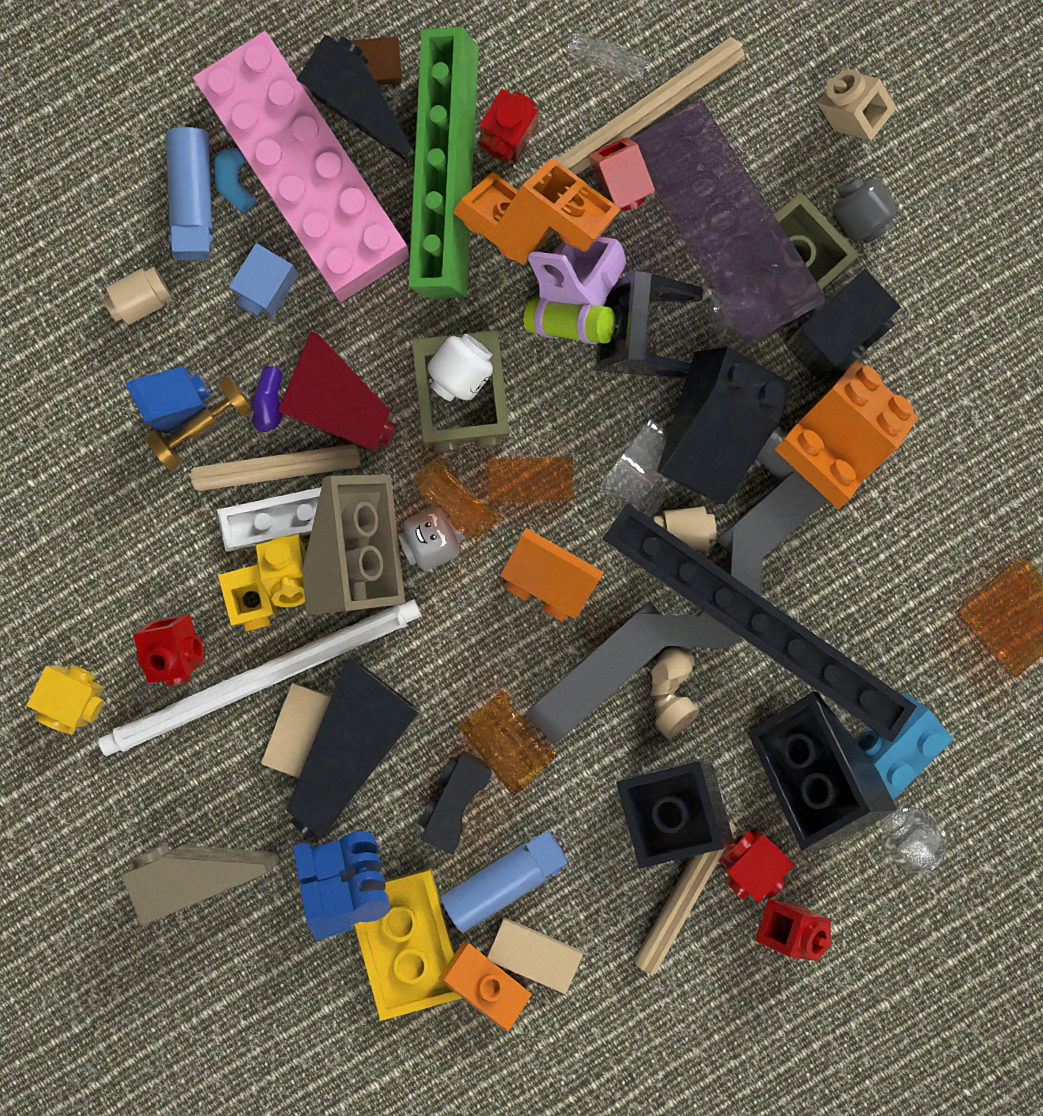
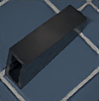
(353, 739)

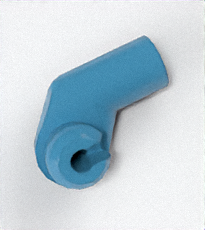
(227, 179)

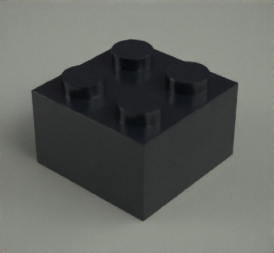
(850, 319)
(675, 812)

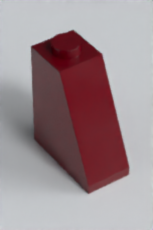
(336, 400)

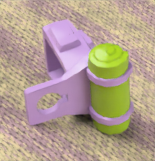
(575, 291)

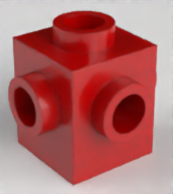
(168, 649)

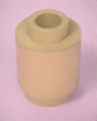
(137, 295)
(689, 525)

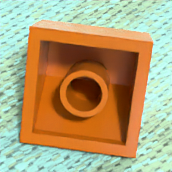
(549, 575)

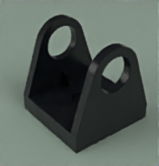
(630, 306)

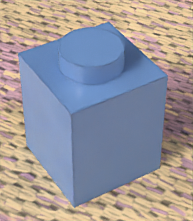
(263, 281)

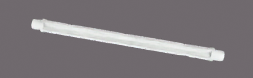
(259, 678)

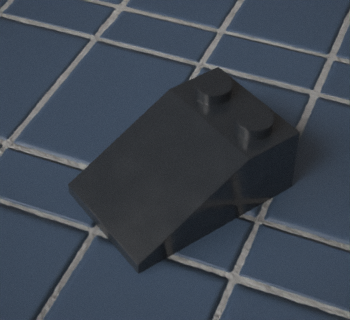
(345, 85)
(721, 422)
(819, 774)

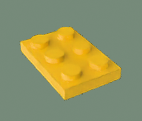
(408, 947)

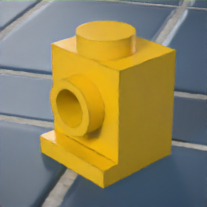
(236, 587)

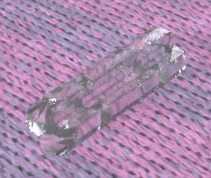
(607, 56)

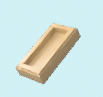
(296, 729)
(534, 955)

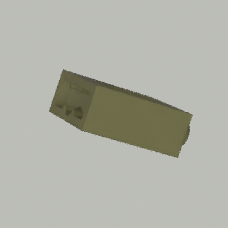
(449, 439)

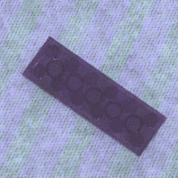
(727, 224)

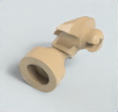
(667, 674)

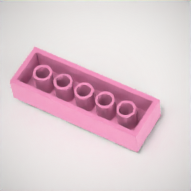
(302, 166)

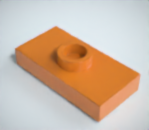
(485, 986)

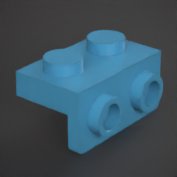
(910, 751)

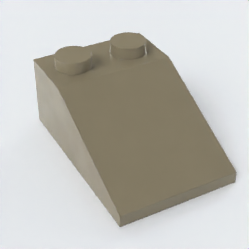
(353, 547)
(183, 876)

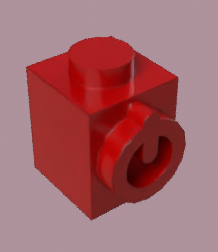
(508, 126)
(755, 866)
(794, 930)

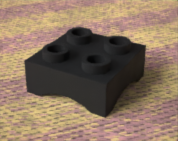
(444, 816)

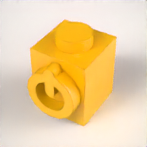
(281, 570)
(66, 698)

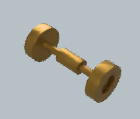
(164, 449)

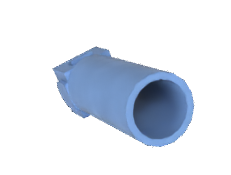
(189, 193)
(504, 881)

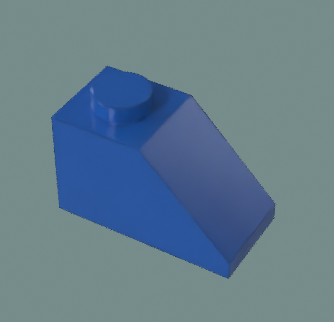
(169, 397)

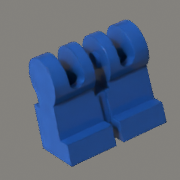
(341, 884)

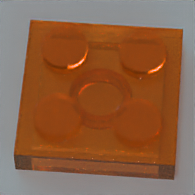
(1009, 616)

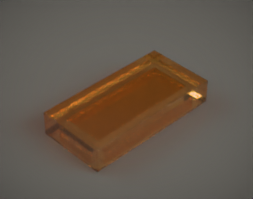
(530, 479)

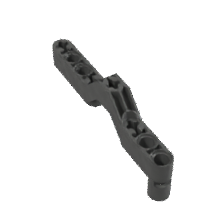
(650, 631)

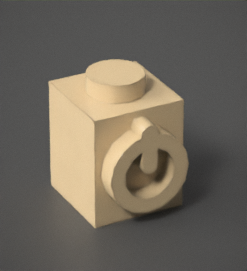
(856, 104)

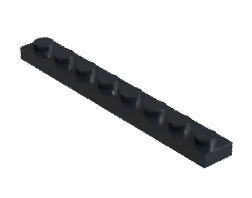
(759, 622)

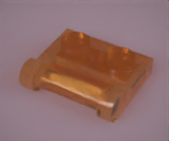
(467, 512)
(507, 743)

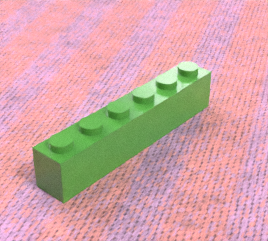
(443, 162)

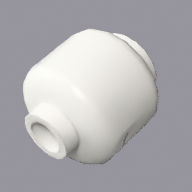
(460, 368)

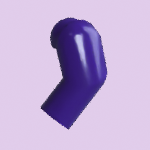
(266, 400)

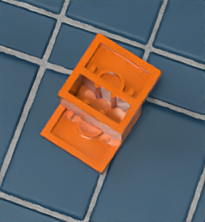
(529, 216)
(847, 433)

